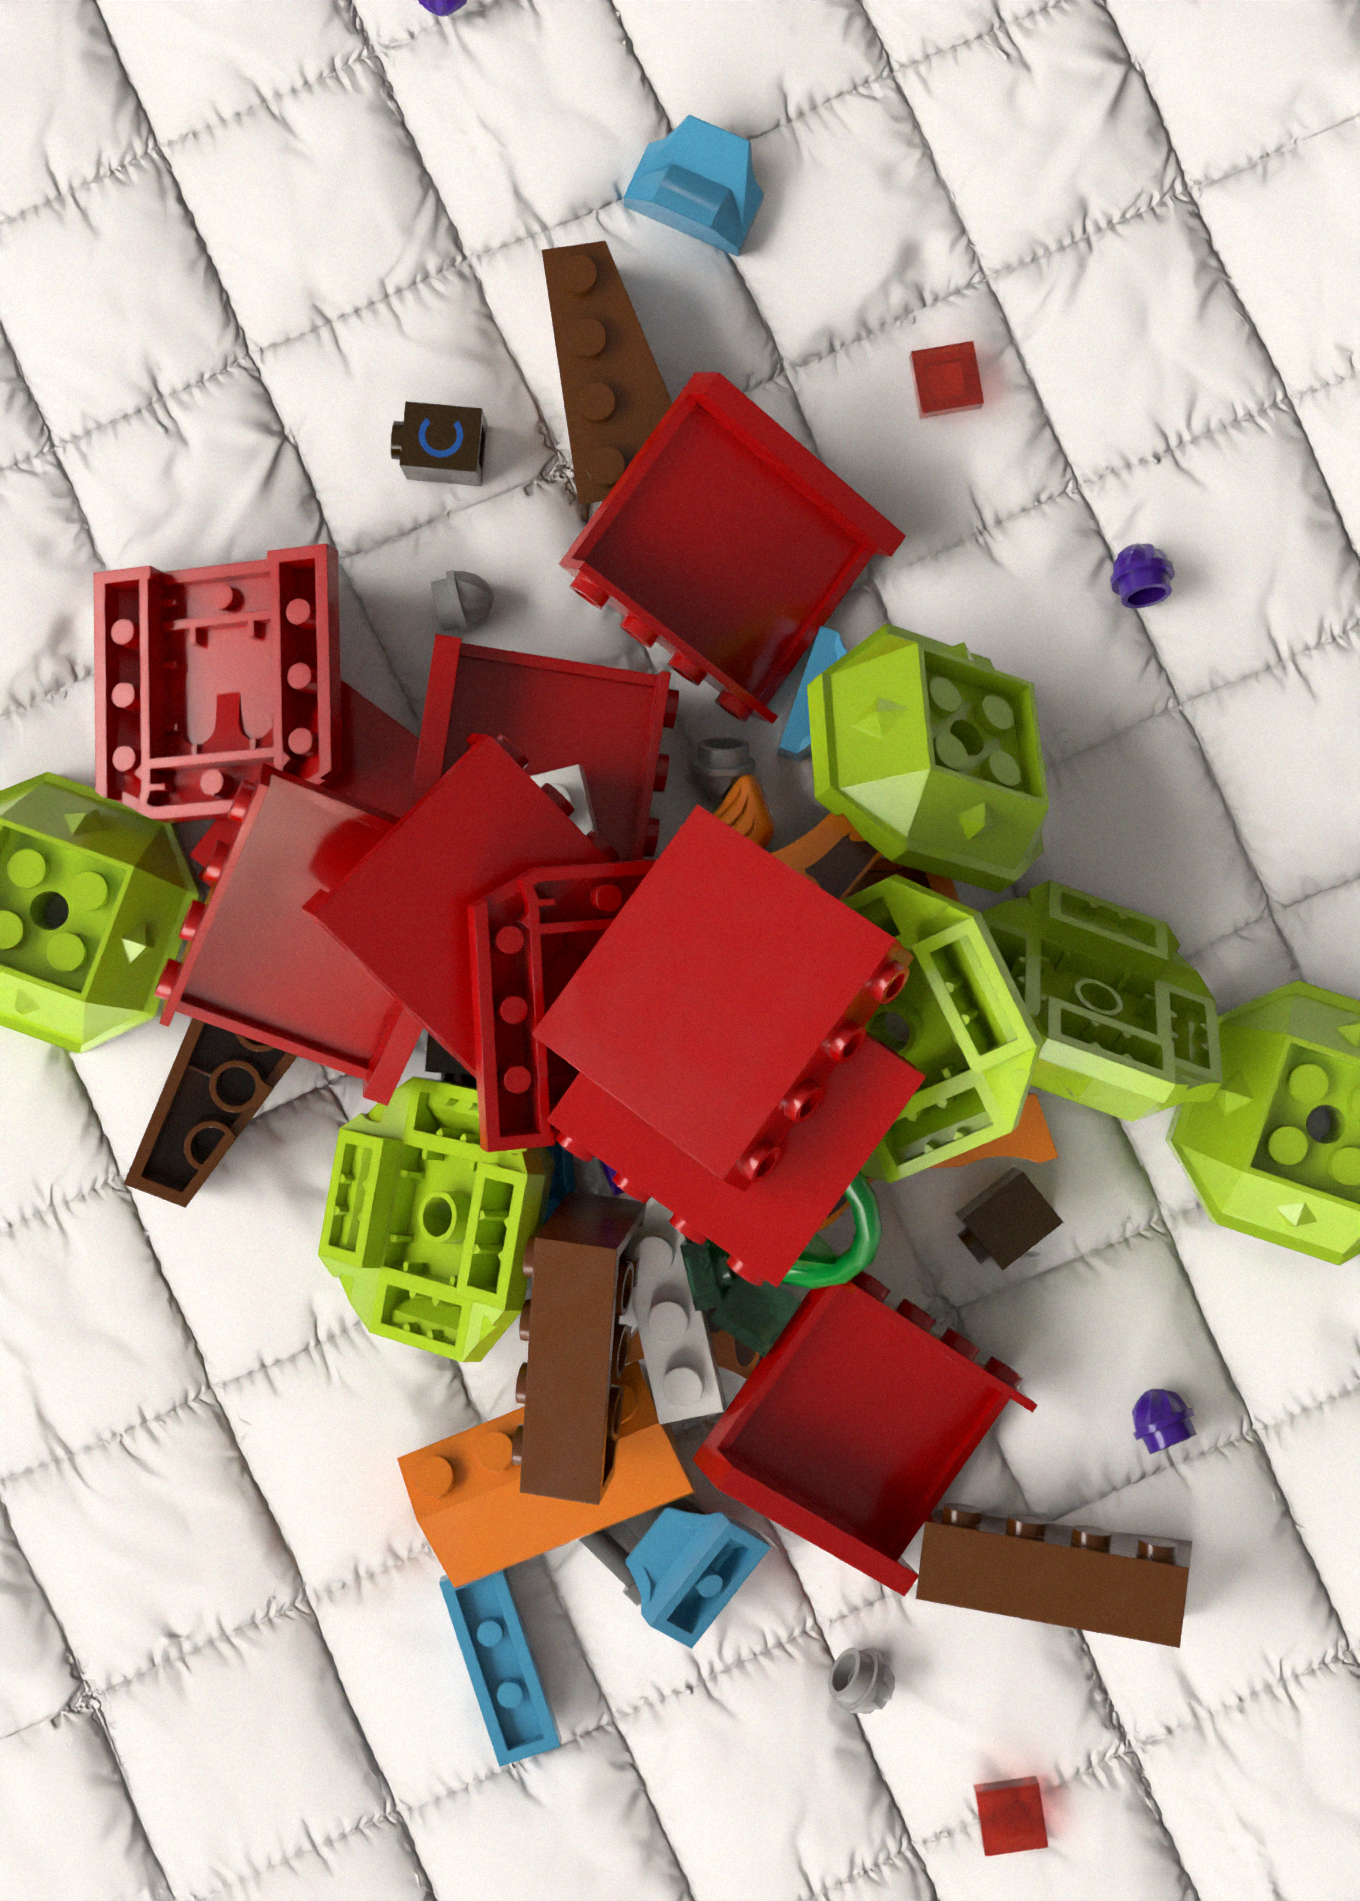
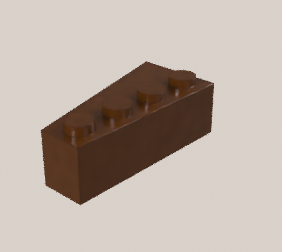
(604, 368)
(203, 1109)
(575, 1346)
(1056, 1573)

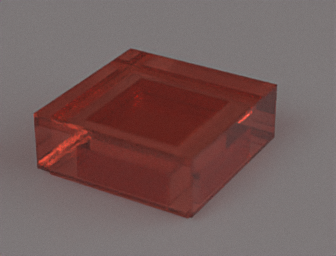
(946, 379)
(1010, 1816)

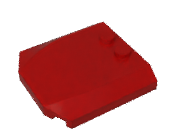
(214, 678)
(522, 955)

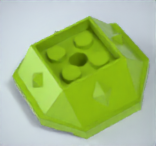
(931, 757)
(125, 903)
(1112, 1001)
(962, 1026)
(1252, 1142)
(431, 1222)

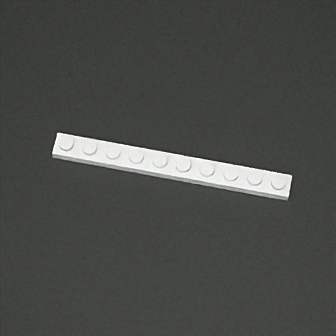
(671, 1332)

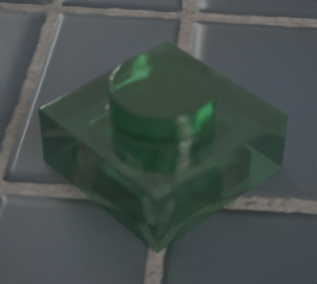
(707, 1273)
(756, 1313)

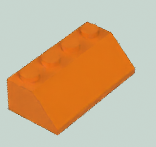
(482, 1523)

